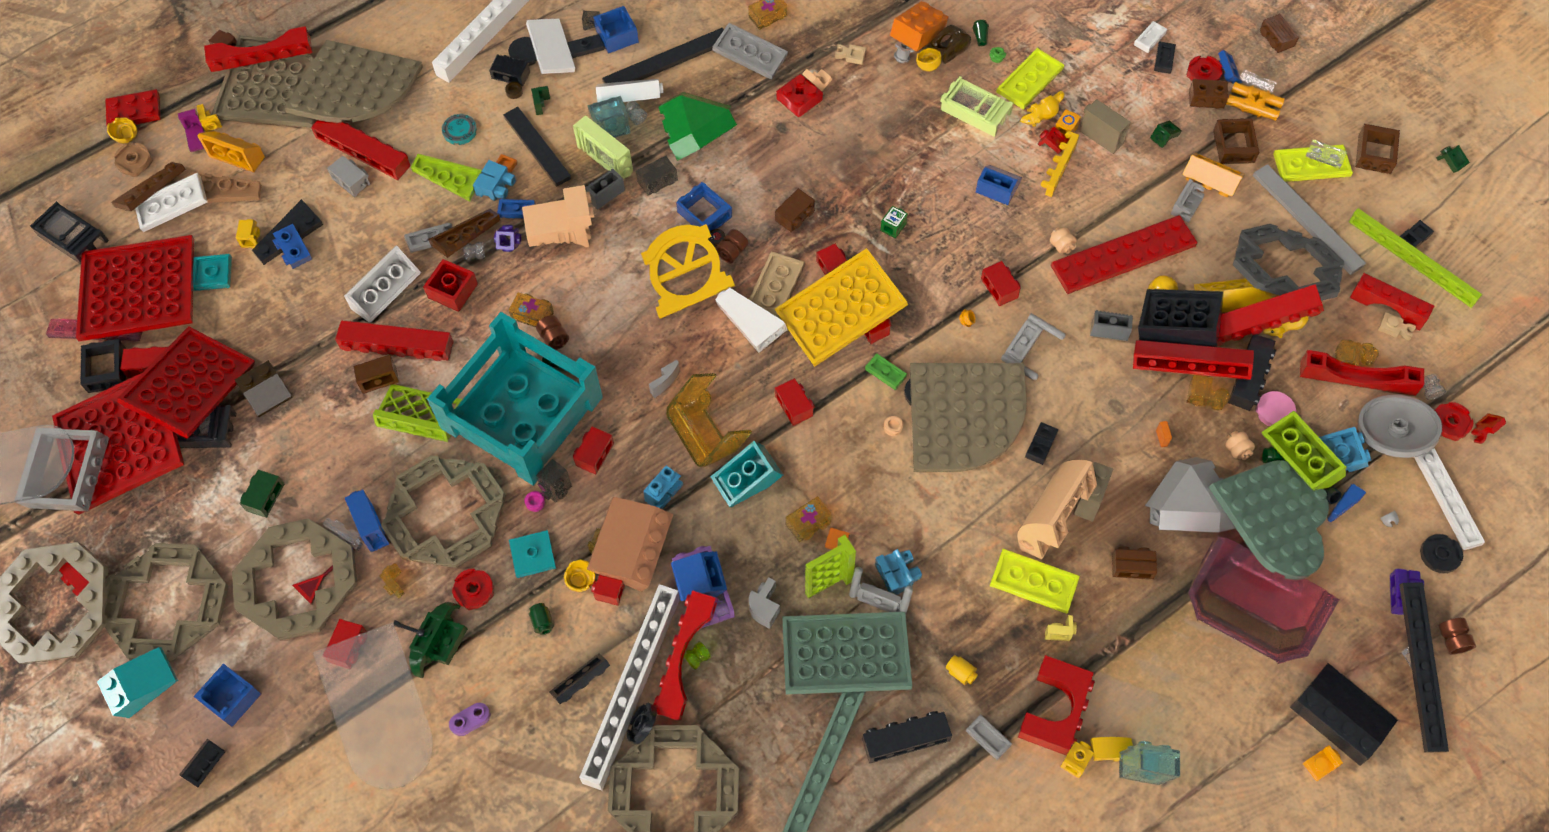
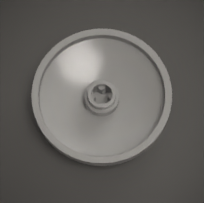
(1399, 426)

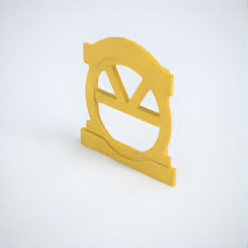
(657, 250)

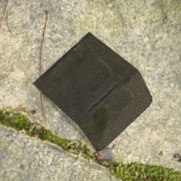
(588, 20)

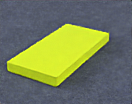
(1030, 78)
(1295, 166)
(1035, 581)

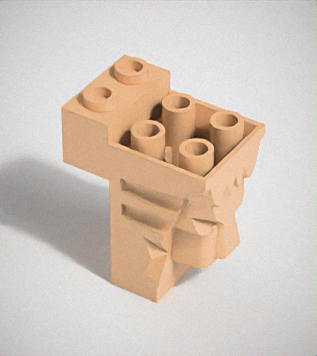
(560, 220)

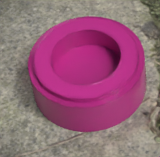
(534, 501)

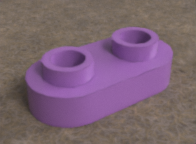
(469, 719)

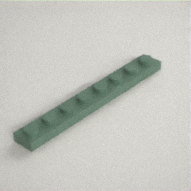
(824, 762)

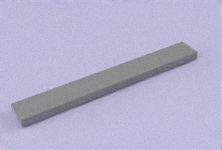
(1308, 217)

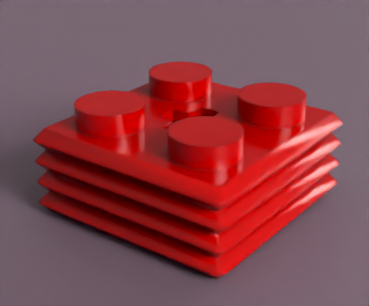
(799, 95)

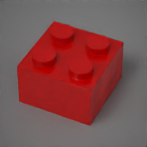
(450, 285)

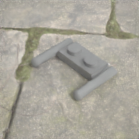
(1026, 339)
(877, 597)

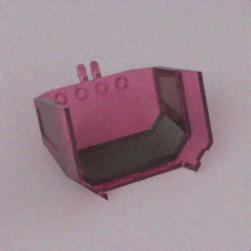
(1256, 605)

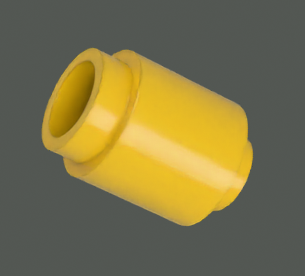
(962, 670)

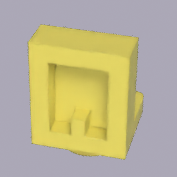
(1057, 631)

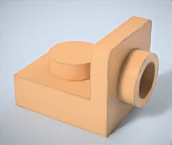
(819, 79)

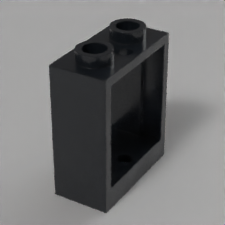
(102, 381)

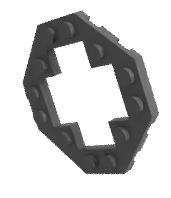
(1247, 251)

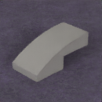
(669, 374)

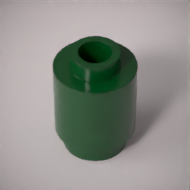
(541, 619)

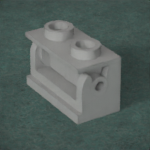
(348, 175)

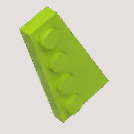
(449, 175)

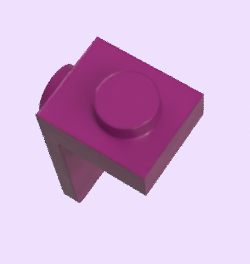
(192, 127)

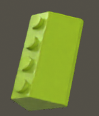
(1305, 452)

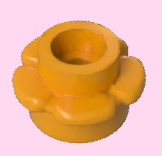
(967, 318)

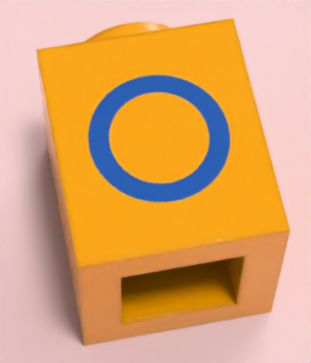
(1068, 122)

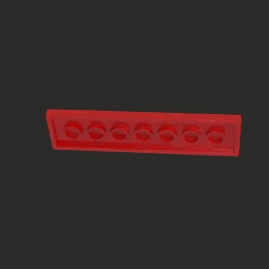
(1123, 254)

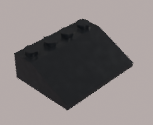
(1181, 317)
(1344, 714)

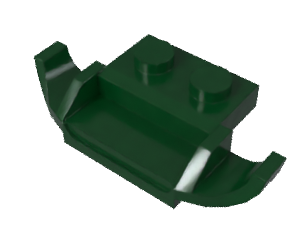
(440, 639)

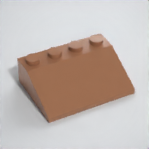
(630, 542)

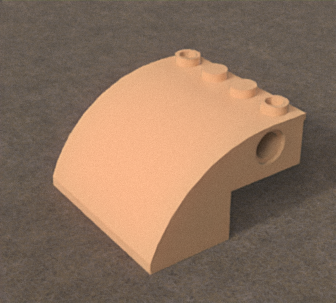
(1048, 517)

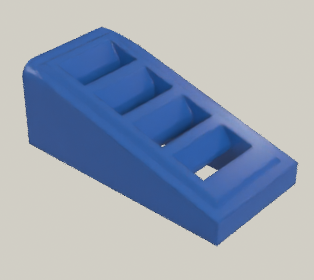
(1349, 499)

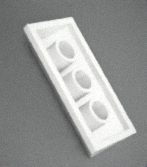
(381, 284)

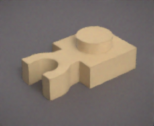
(853, 54)
(1394, 325)

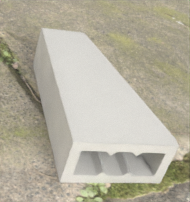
(630, 90)
(751, 320)

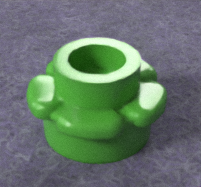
(997, 54)

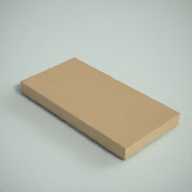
(776, 281)

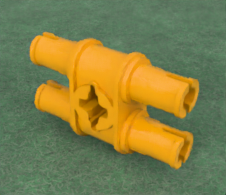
(1255, 94)

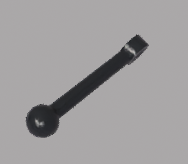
(420, 632)

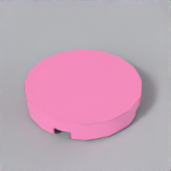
(1274, 407)

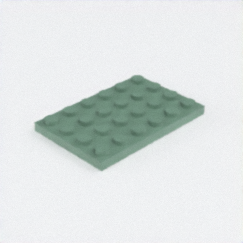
(846, 653)

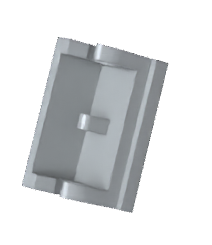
(1188, 201)

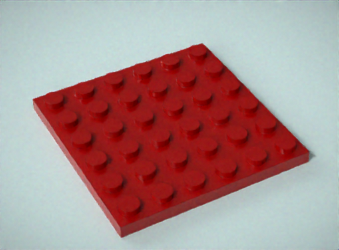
(135, 288)
(135, 449)

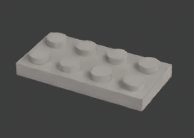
(750, 51)

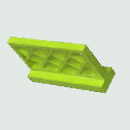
(410, 424)
(830, 568)

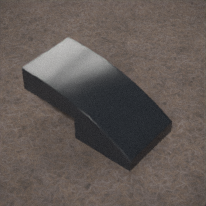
(1417, 234)
(1041, 443)

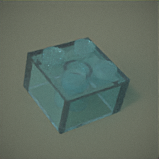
(610, 116)
(1149, 763)

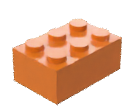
(918, 25)

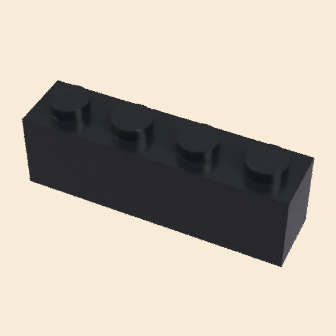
(1245, 390)
(906, 736)

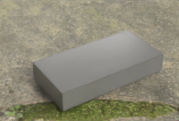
(988, 737)

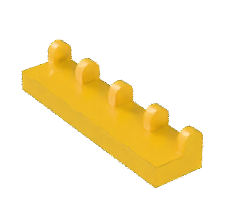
(1062, 163)

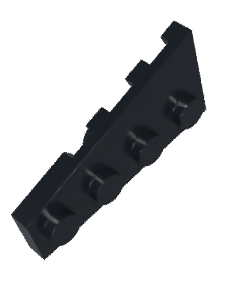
(303, 220)

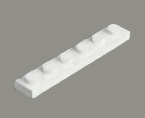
(1449, 500)

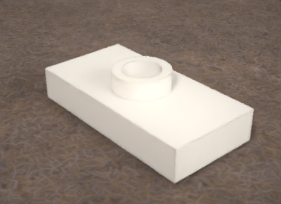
(1150, 37)

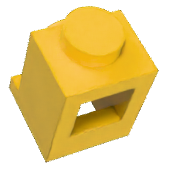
(247, 233)
(1072, 763)

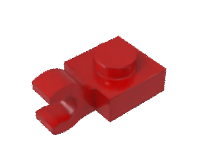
(1488, 424)

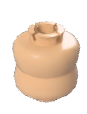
(1063, 240)
(1240, 445)

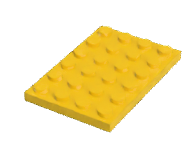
(841, 307)

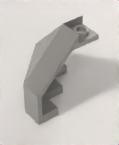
(1186, 501)

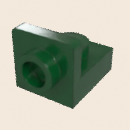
(539, 95)
(1165, 132)
(1454, 157)

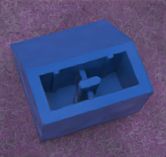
(997, 184)
(699, 574)

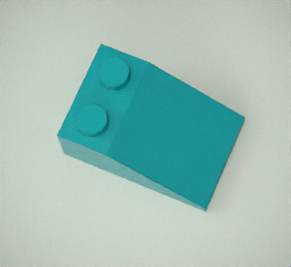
(746, 474)
(137, 683)

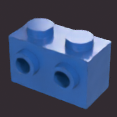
(292, 246)

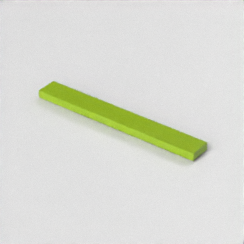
(1415, 258)

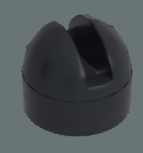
(1333, 495)

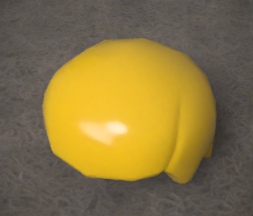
(929, 59)
(122, 130)
(1163, 282)
(578, 577)

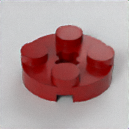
(1209, 63)
(1461, 416)
(478, 598)

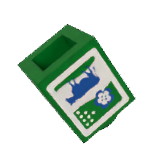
(894, 222)

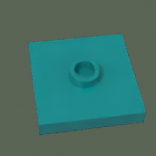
(212, 272)
(532, 554)

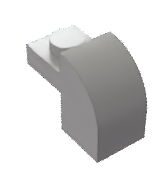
(761, 608)

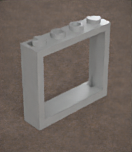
(87, 477)

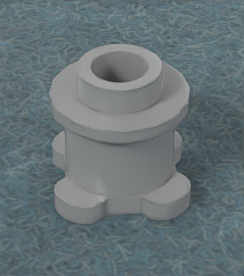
(902, 53)

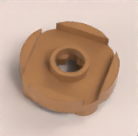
(138, 165)

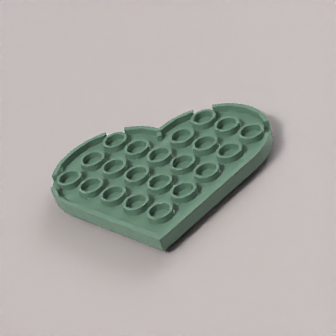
(1276, 517)

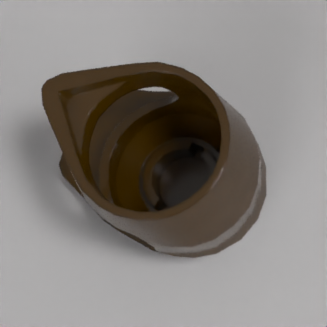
(955, 44)

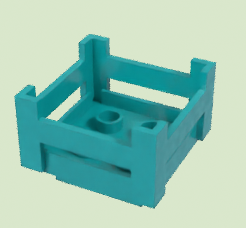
(520, 403)

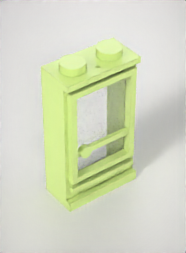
(975, 106)
(603, 147)

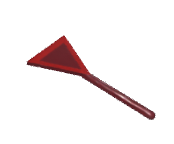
(308, 587)

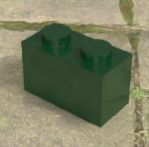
(261, 493)

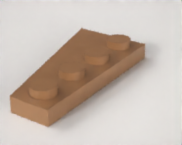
(229, 190)

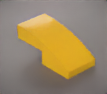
(1109, 747)

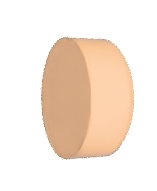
(893, 425)

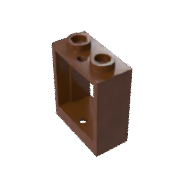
(1377, 135)
(1237, 154)

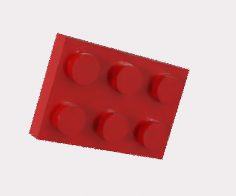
(138, 107)

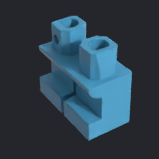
(492, 181)
(662, 488)
(895, 572)

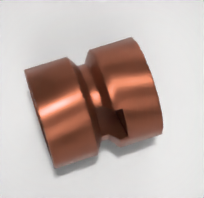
(731, 246)
(552, 332)
(1456, 634)

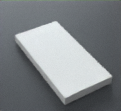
(550, 46)
(171, 202)

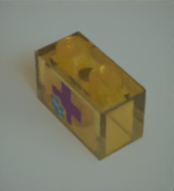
(766, 12)
(529, 309)
(808, 519)

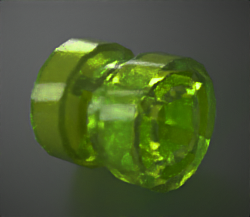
(697, 655)

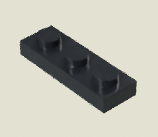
(579, 679)

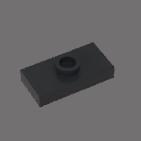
(585, 46)
(1164, 57)
(202, 763)

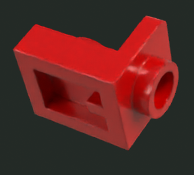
(1052, 138)

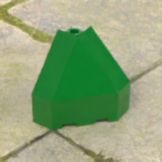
(694, 122)

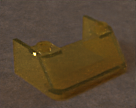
(696, 428)

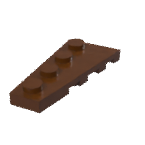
(144, 190)
(463, 233)

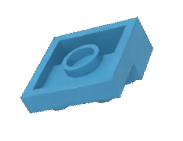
(1348, 448)

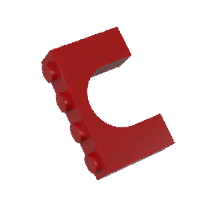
(1075, 684)

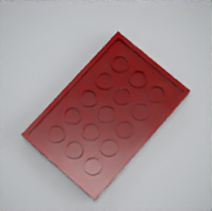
(186, 382)

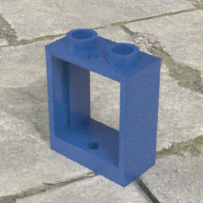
(714, 221)
(366, 520)

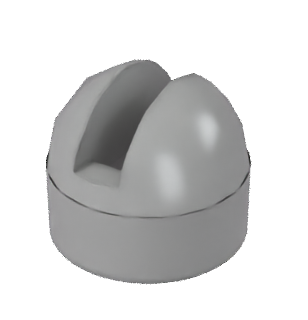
(1390, 517)

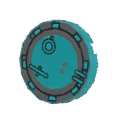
(459, 129)

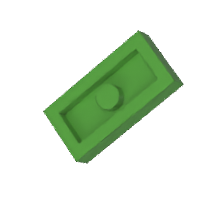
(886, 371)

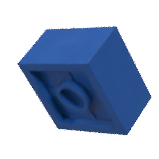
(616, 29)
(227, 695)

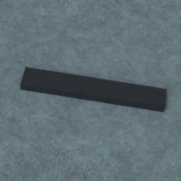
(537, 146)

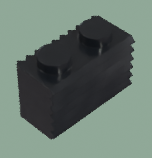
(509, 69)

